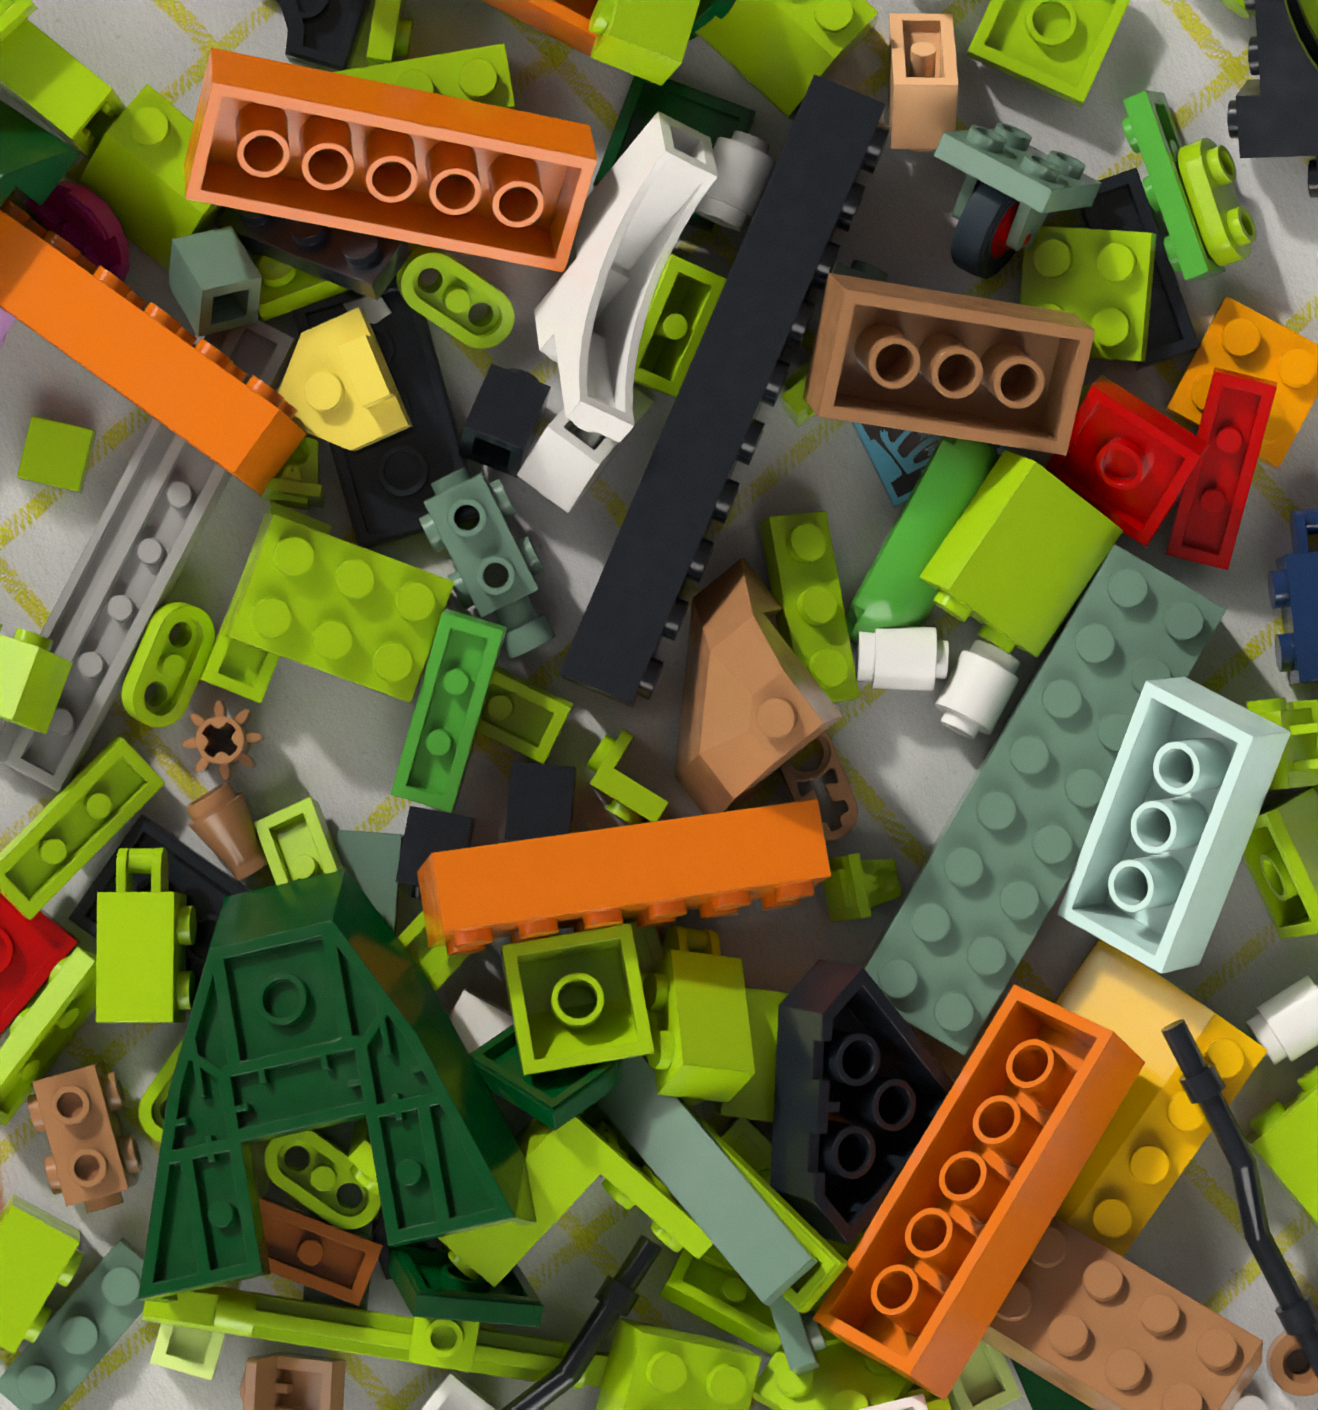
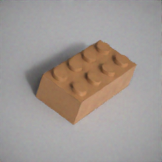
(947, 364)
(1119, 1332)

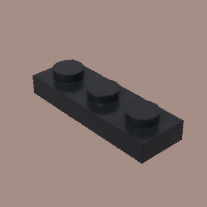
(1124, 207)
(333, 254)

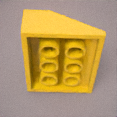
(1155, 1124)

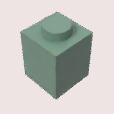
(214, 281)

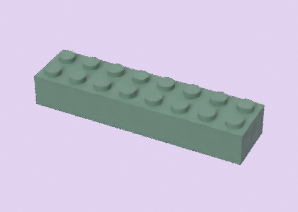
(1034, 800)

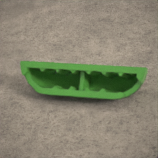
(892, 588)

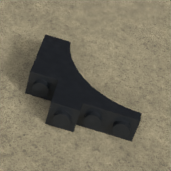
(1281, 108)

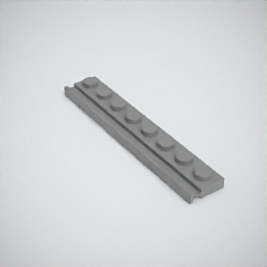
(131, 570)

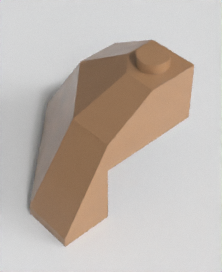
(743, 695)

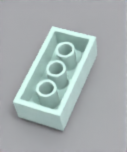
(1173, 823)

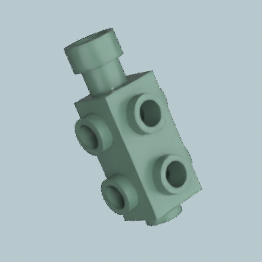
(487, 544)

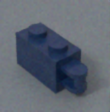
(1295, 591)

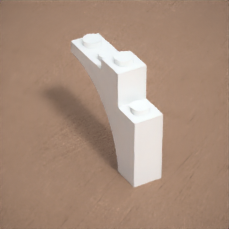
(621, 245)

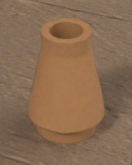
(228, 829)

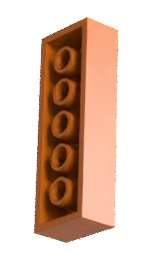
(388, 161)
(143, 352)
(623, 874)
(979, 1190)

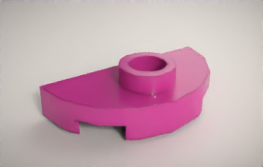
(86, 224)

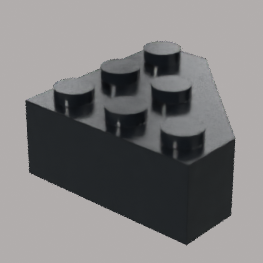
(846, 1098)

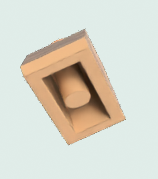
(921, 80)

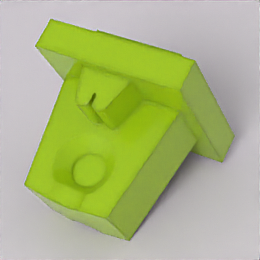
(299, 479)
(859, 885)

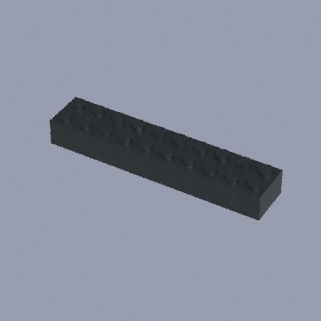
(723, 390)

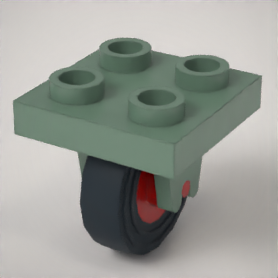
(1007, 193)

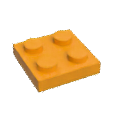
(1258, 347)

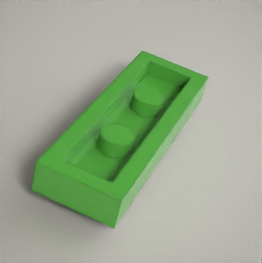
(1154, 134)
(448, 710)

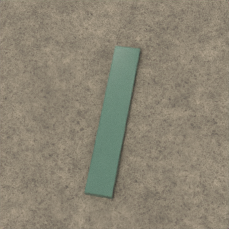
(707, 1182)

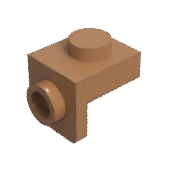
(293, 1382)

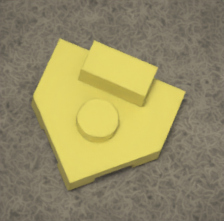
(343, 384)

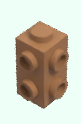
(85, 1136)

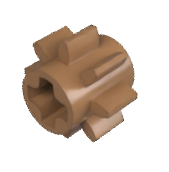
(206, 743)

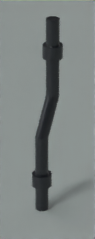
(1204, 1086)
(615, 1299)

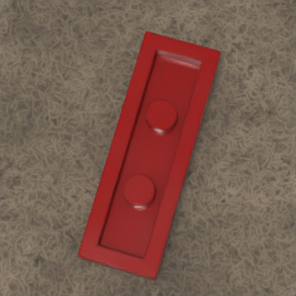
(1219, 487)

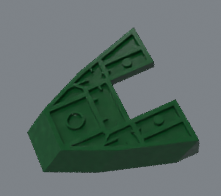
(306, 1026)

